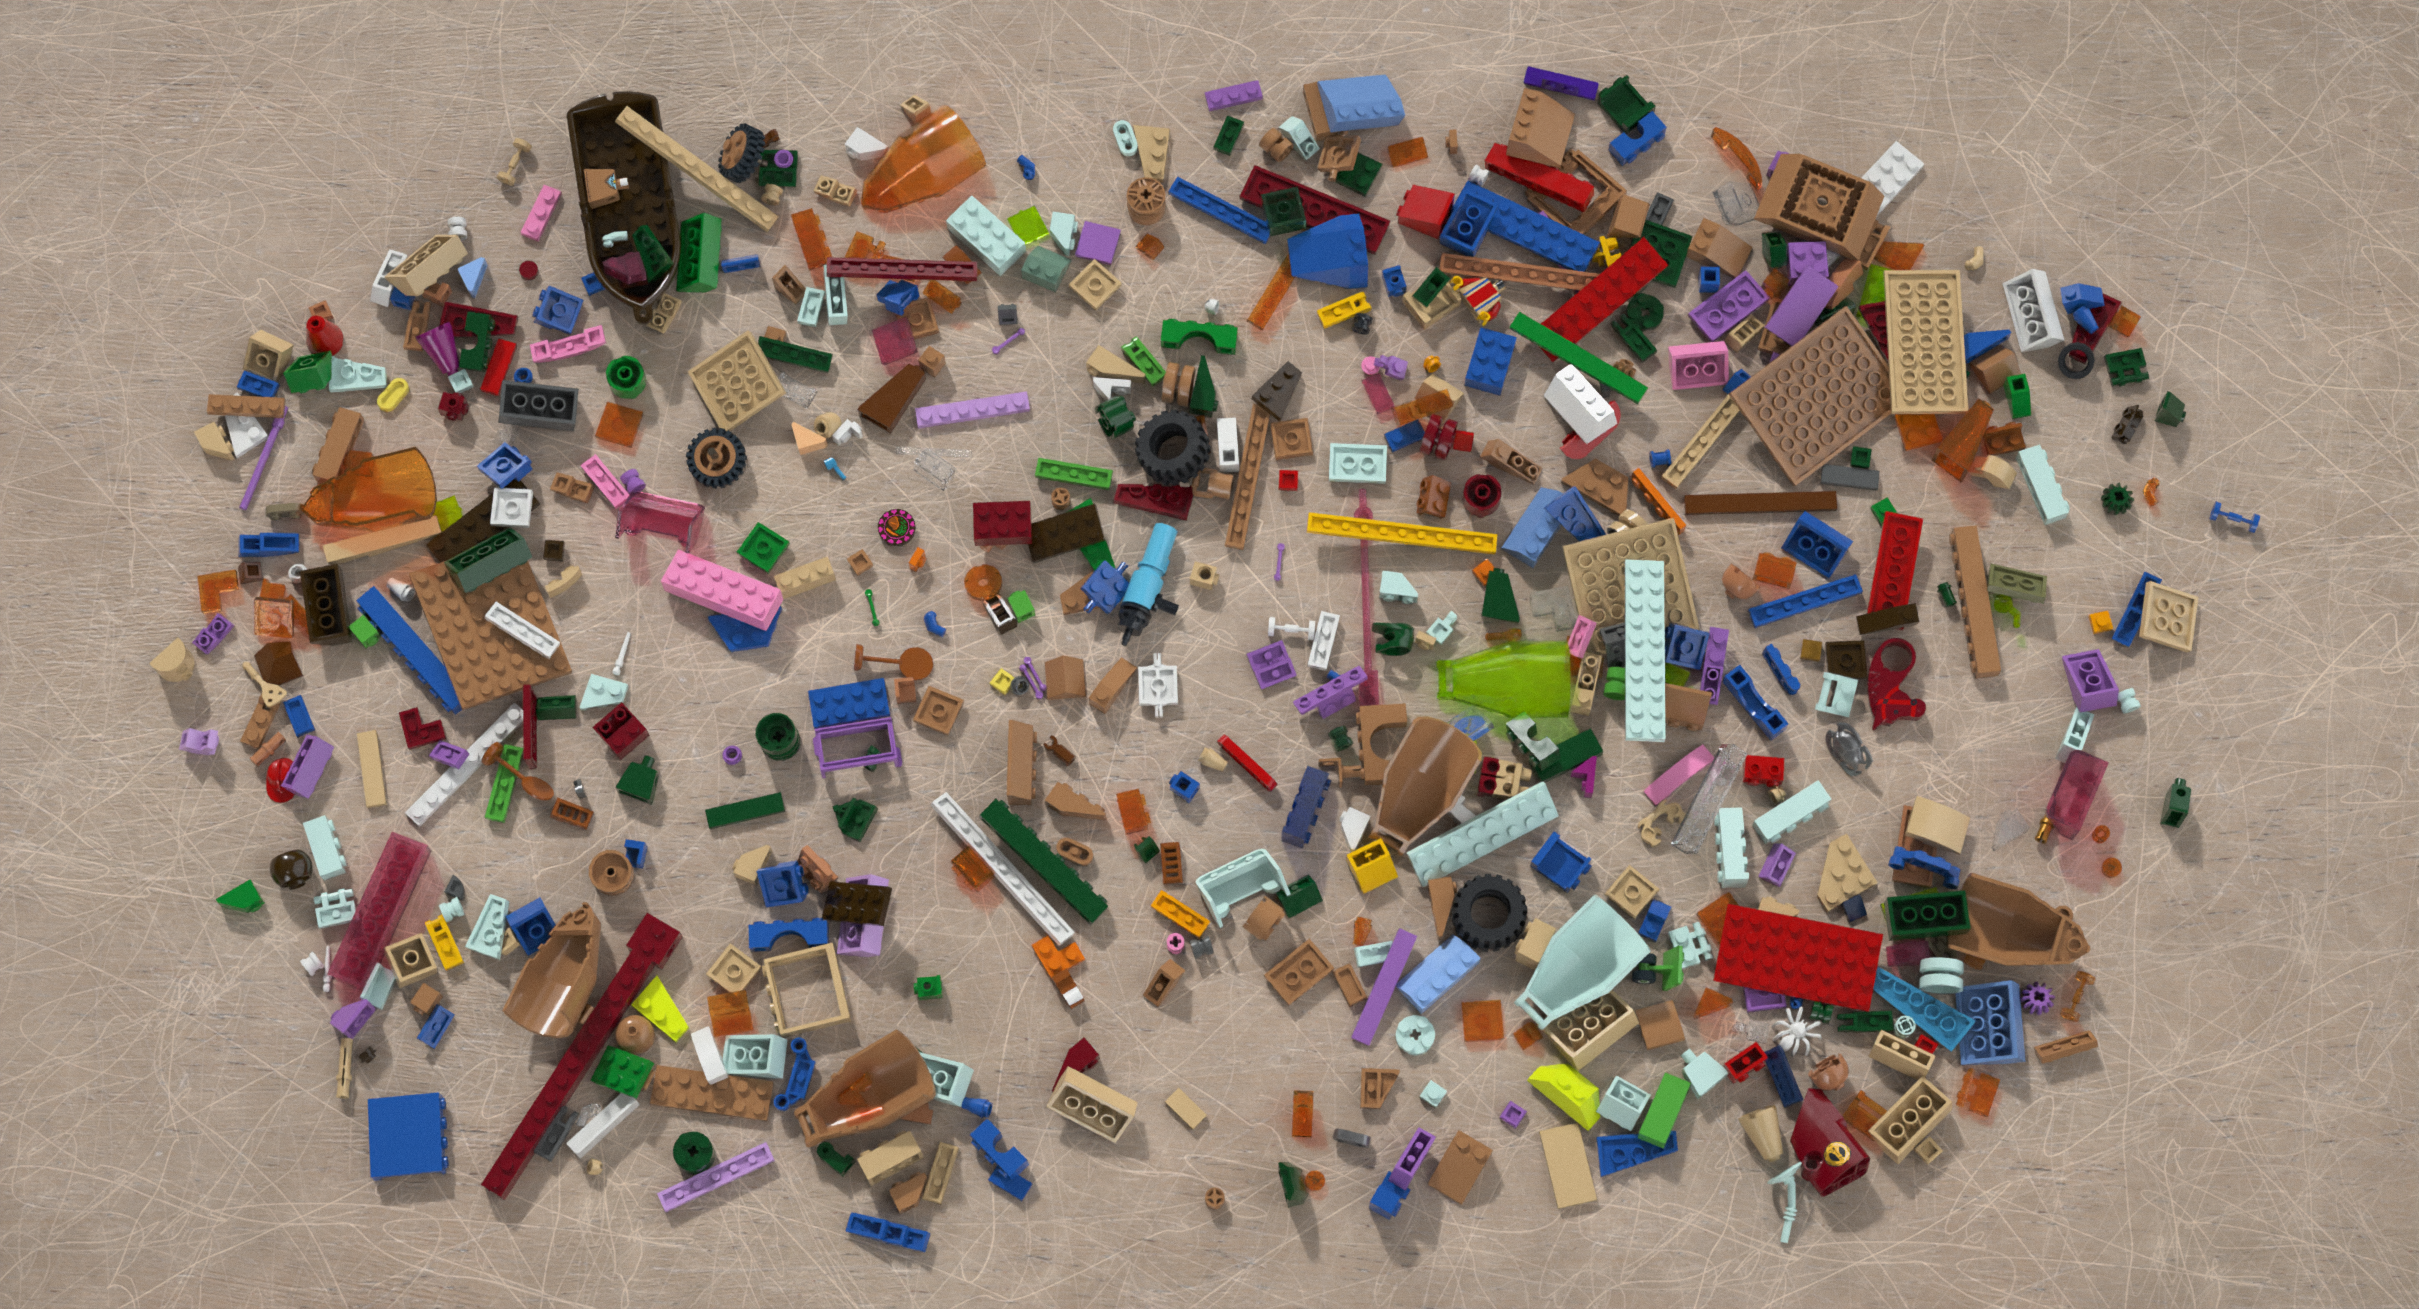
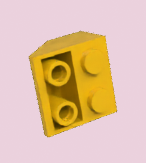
(1371, 866)

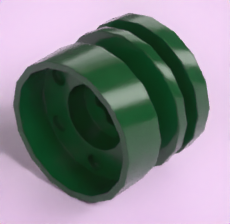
(771, 729)

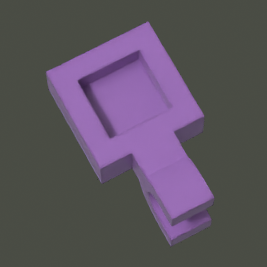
(1394, 366)

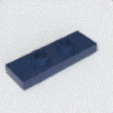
(1783, 1077)

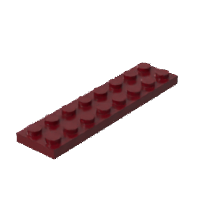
(1316, 205)

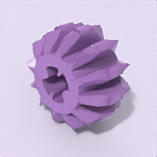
(2039, 1005)

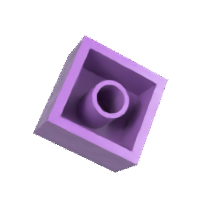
(1803, 254)

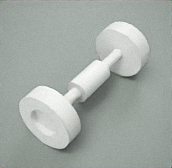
(1291, 628)

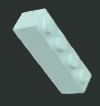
(2042, 484)
(1791, 812)

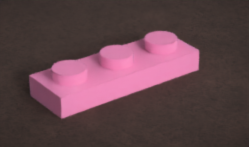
(541, 213)
(605, 481)

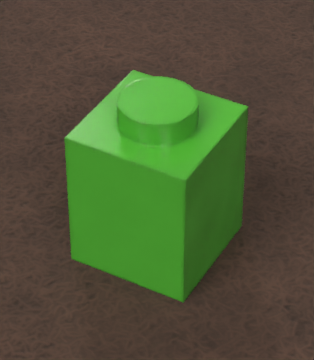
(1021, 606)
(365, 632)

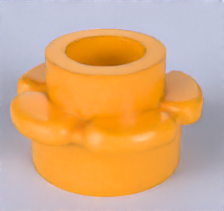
(1432, 363)

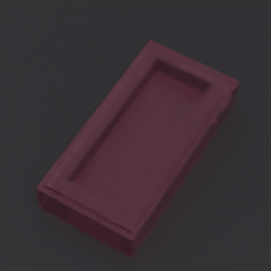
(1377, 393)

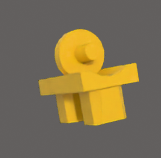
(1607, 245)

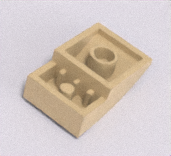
(1937, 825)

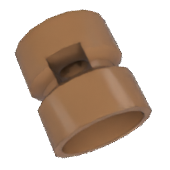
(1278, 146)

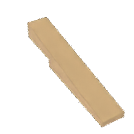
(380, 541)

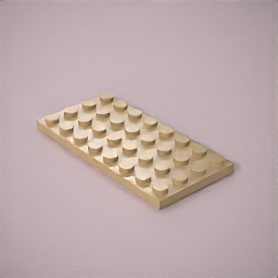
(1925, 342)

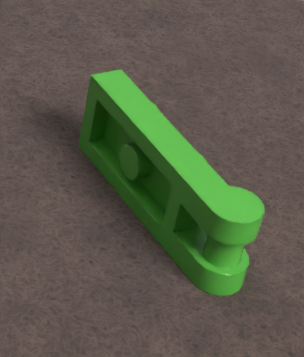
(1144, 361)

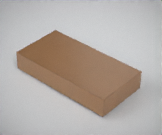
(1349, 985)

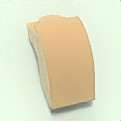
(1994, 469)

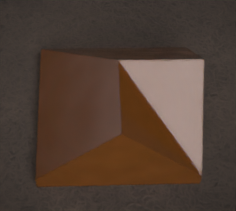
(278, 663)

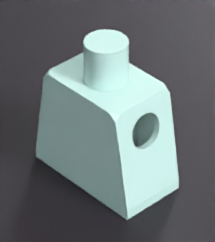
(1702, 1072)

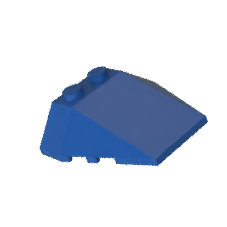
(1331, 253)

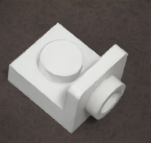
(844, 432)

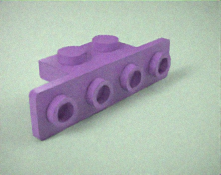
(1332, 695)

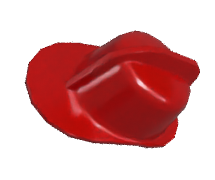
(275, 776)

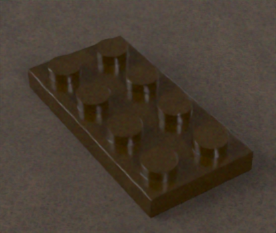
(1066, 533)
(856, 903)

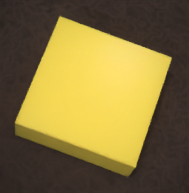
(1002, 681)

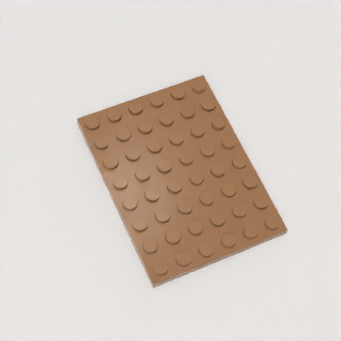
(1817, 396)
(477, 654)

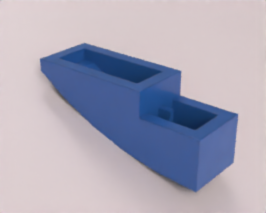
(268, 544)

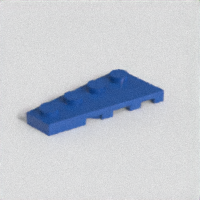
(1575, 515)
(1626, 1151)

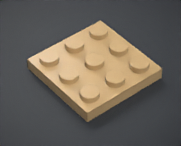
(2168, 616)

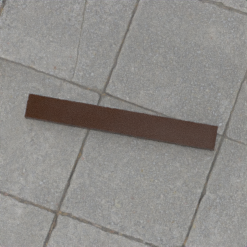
(1760, 502)

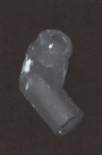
(588, 1112)

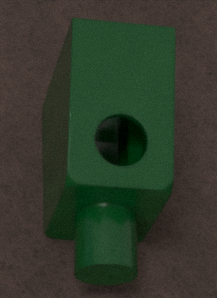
(639, 781)
(2176, 804)

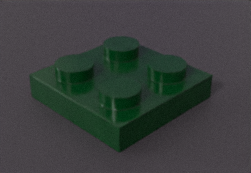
(1362, 176)

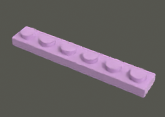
(972, 409)
(715, 1177)

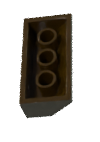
(326, 605)

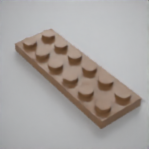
(729, 1097)

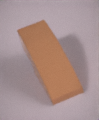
(1844, 277)

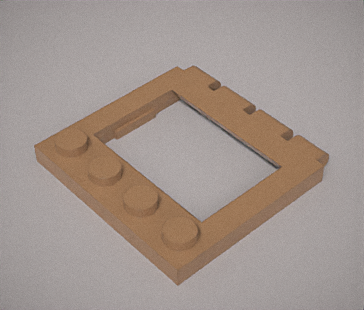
(1596, 209)

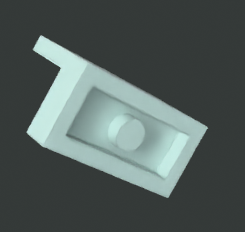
(378, 986)

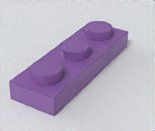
(1233, 95)

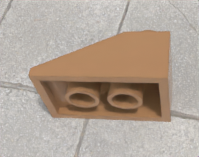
(1719, 248)
(1460, 1167)

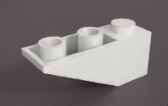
(1227, 445)

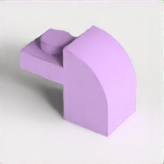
(199, 742)

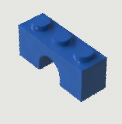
(1627, 149)
(1010, 1162)

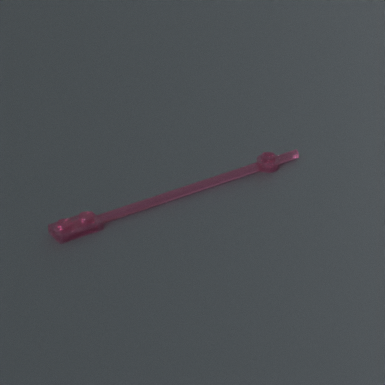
(1369, 688)

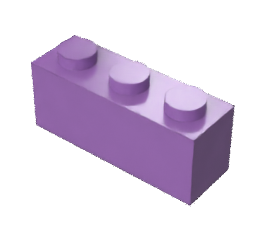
(307, 766)
(1412, 1158)

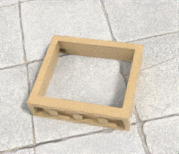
(767, 969)

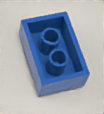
(1490, 361)

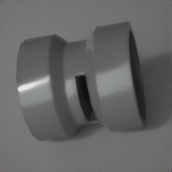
(1201, 946)

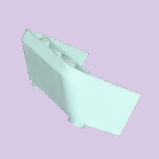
(1240, 880)

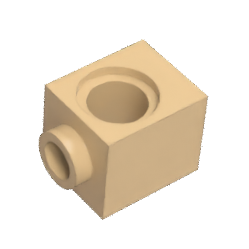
(1198, 570)

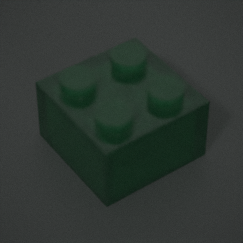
(1283, 211)

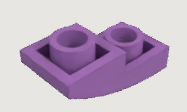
(213, 634)

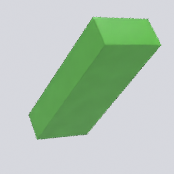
(1664, 1110)

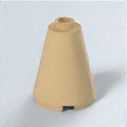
(1764, 1131)

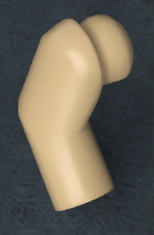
(1977, 261)

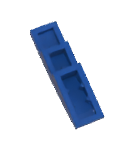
(2132, 615)
(888, 1232)

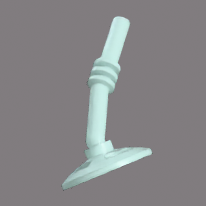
(1788, 1179)

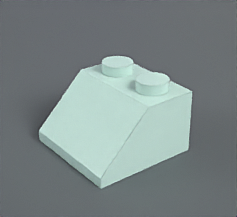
(1623, 1103)

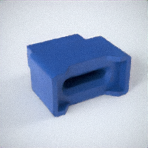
(898, 295)

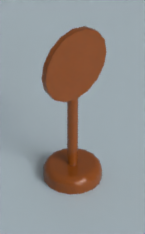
(913, 662)
(532, 785)

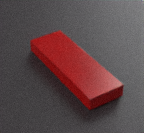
(498, 367)

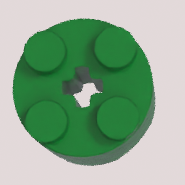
(618, 380)

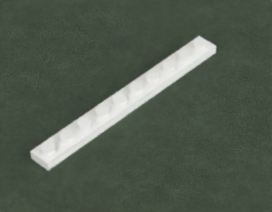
(1002, 869)

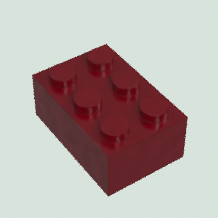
(1002, 523)

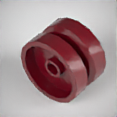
(1440, 437)

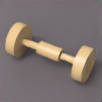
(521, 145)

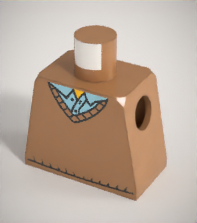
(603, 186)

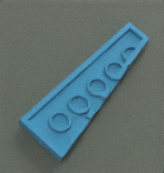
(1929, 1013)

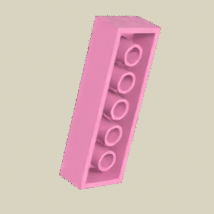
(722, 590)

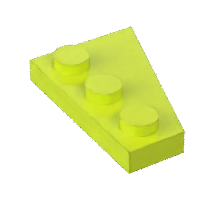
(660, 1010)

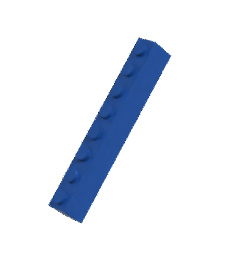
(410, 646)

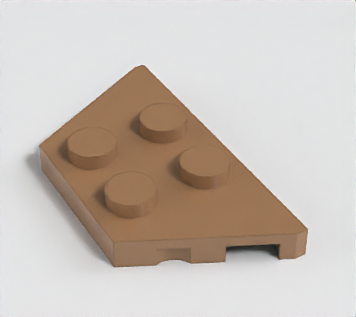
(1600, 485)

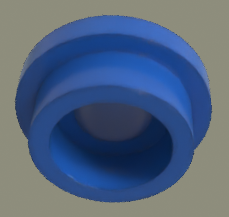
(523, 371)

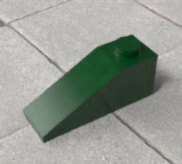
(1204, 395)

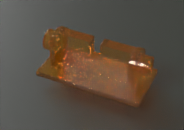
(942, 296)

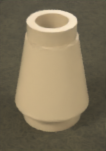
(1212, 759)

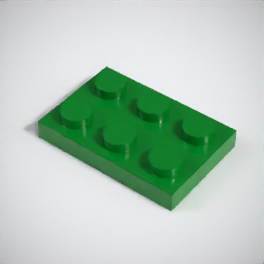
(622, 1071)

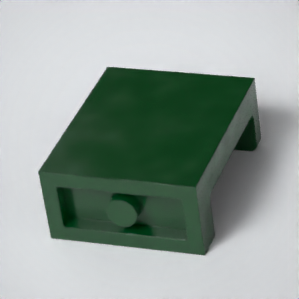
(1624, 104)

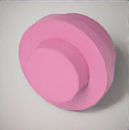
(1368, 366)

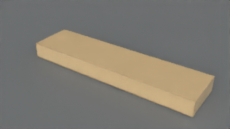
(371, 769)

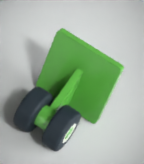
(1670, 969)

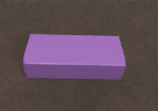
(1777, 864)

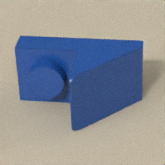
(1654, 920)

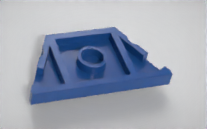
(740, 635)

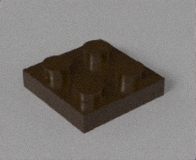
(1846, 659)

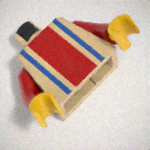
(1480, 297)

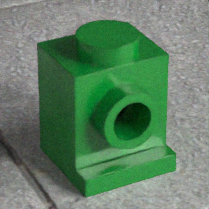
(934, 992)

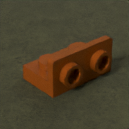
(2004, 439)

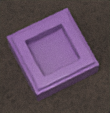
(1513, 1114)

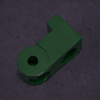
(834, 1159)

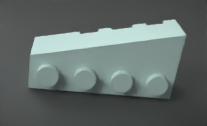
(1731, 848)

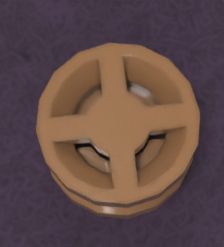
(1062, 495)
(1214, 1194)

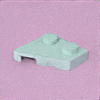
(603, 692)

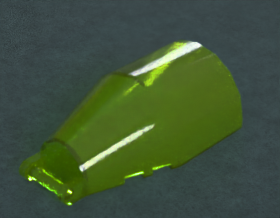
(1512, 679)

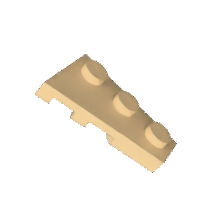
(1152, 150)

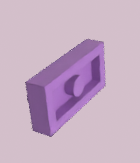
(449, 754)

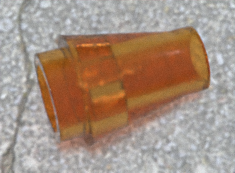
(1361, 930)

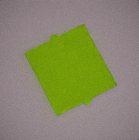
(1028, 225)
(447, 512)

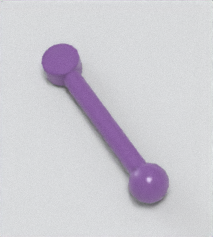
(996, 349)
(1280, 547)
(1042, 687)
(1039, 695)

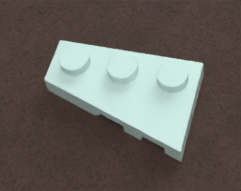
(490, 928)

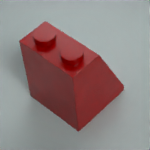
(1426, 210)

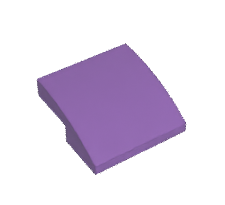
(1271, 664)

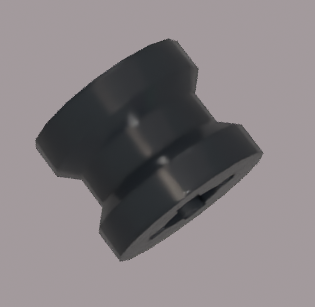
(1362, 323)

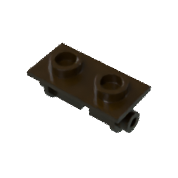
(2123, 429)

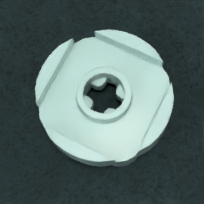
(1424, 1041)

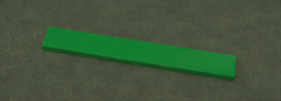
(1578, 358)

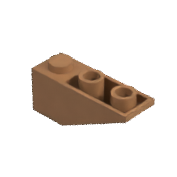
(1511, 461)
(1068, 803)

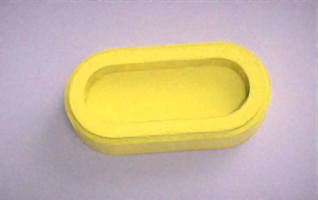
(393, 394)

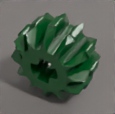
(2117, 506)

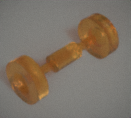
(2084, 978)

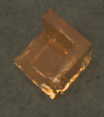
(2125, 321)
(272, 590)

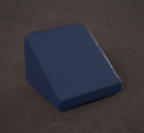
(1854, 908)

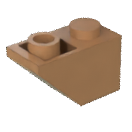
(908, 1194)

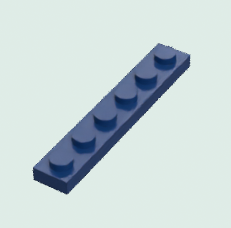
(1220, 209)
(1805, 601)

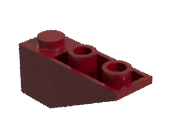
(1079, 1058)

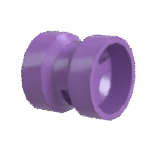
(632, 481)

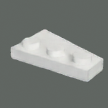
(244, 433)

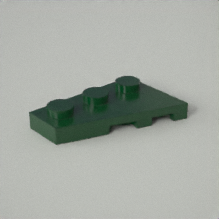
(652, 253)

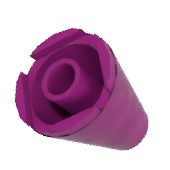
(441, 348)

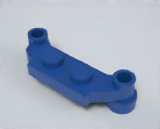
(1923, 860)
(799, 1078)

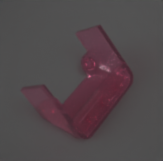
(661, 516)

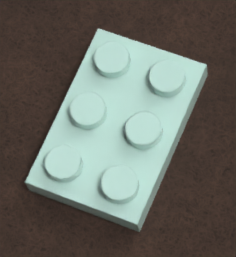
(1357, 463)

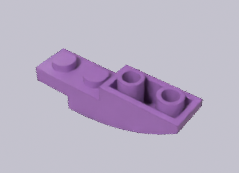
(1714, 662)

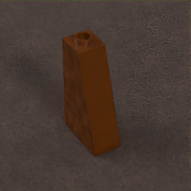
(893, 398)

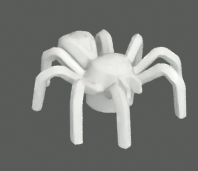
(1796, 1031)

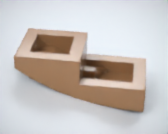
(572, 488)

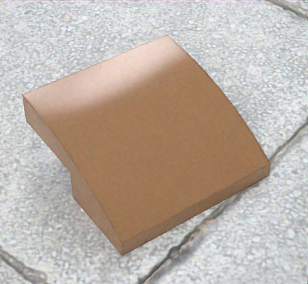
(1660, 1025)

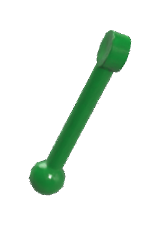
(868, 593)

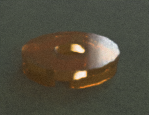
(985, 592)

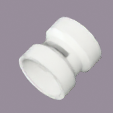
(457, 227)

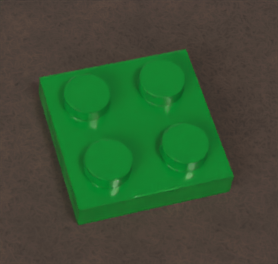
(763, 547)

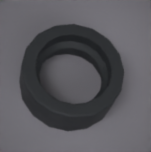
(2076, 346)

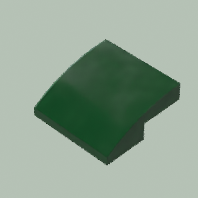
(775, 175)

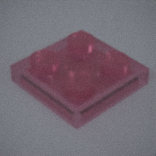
(894, 341)

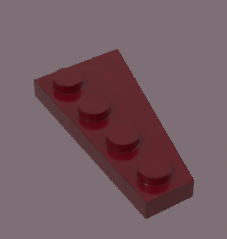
(457, 313)
(2103, 317)
(1875, 318)
(1157, 499)

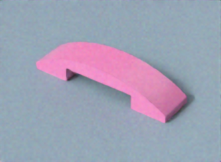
(568, 347)
(1678, 774)

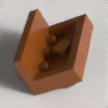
(1433, 496)

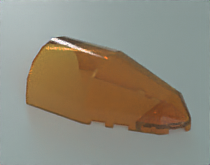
(923, 163)
(376, 494)

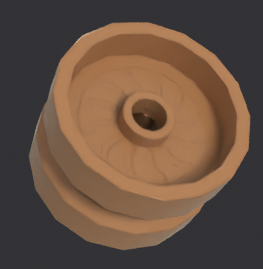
(1174, 383)
(611, 884)

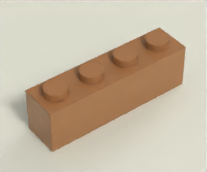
(338, 443)

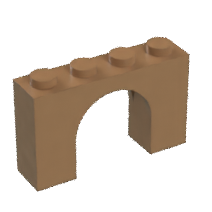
(1371, 720)

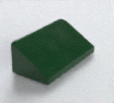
(556, 707)

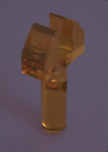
(1511, 635)

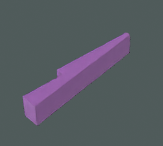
(1383, 986)

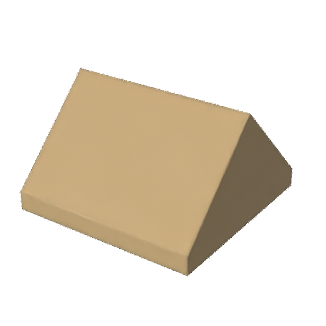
(1435, 384)

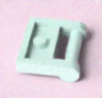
(1842, 697)

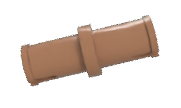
(268, 749)

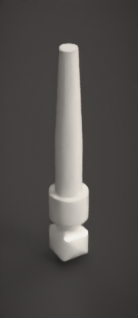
(619, 662)
(326, 979)

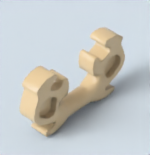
(1672, 810)

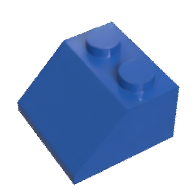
(532, 925)

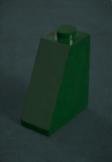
(1499, 597)

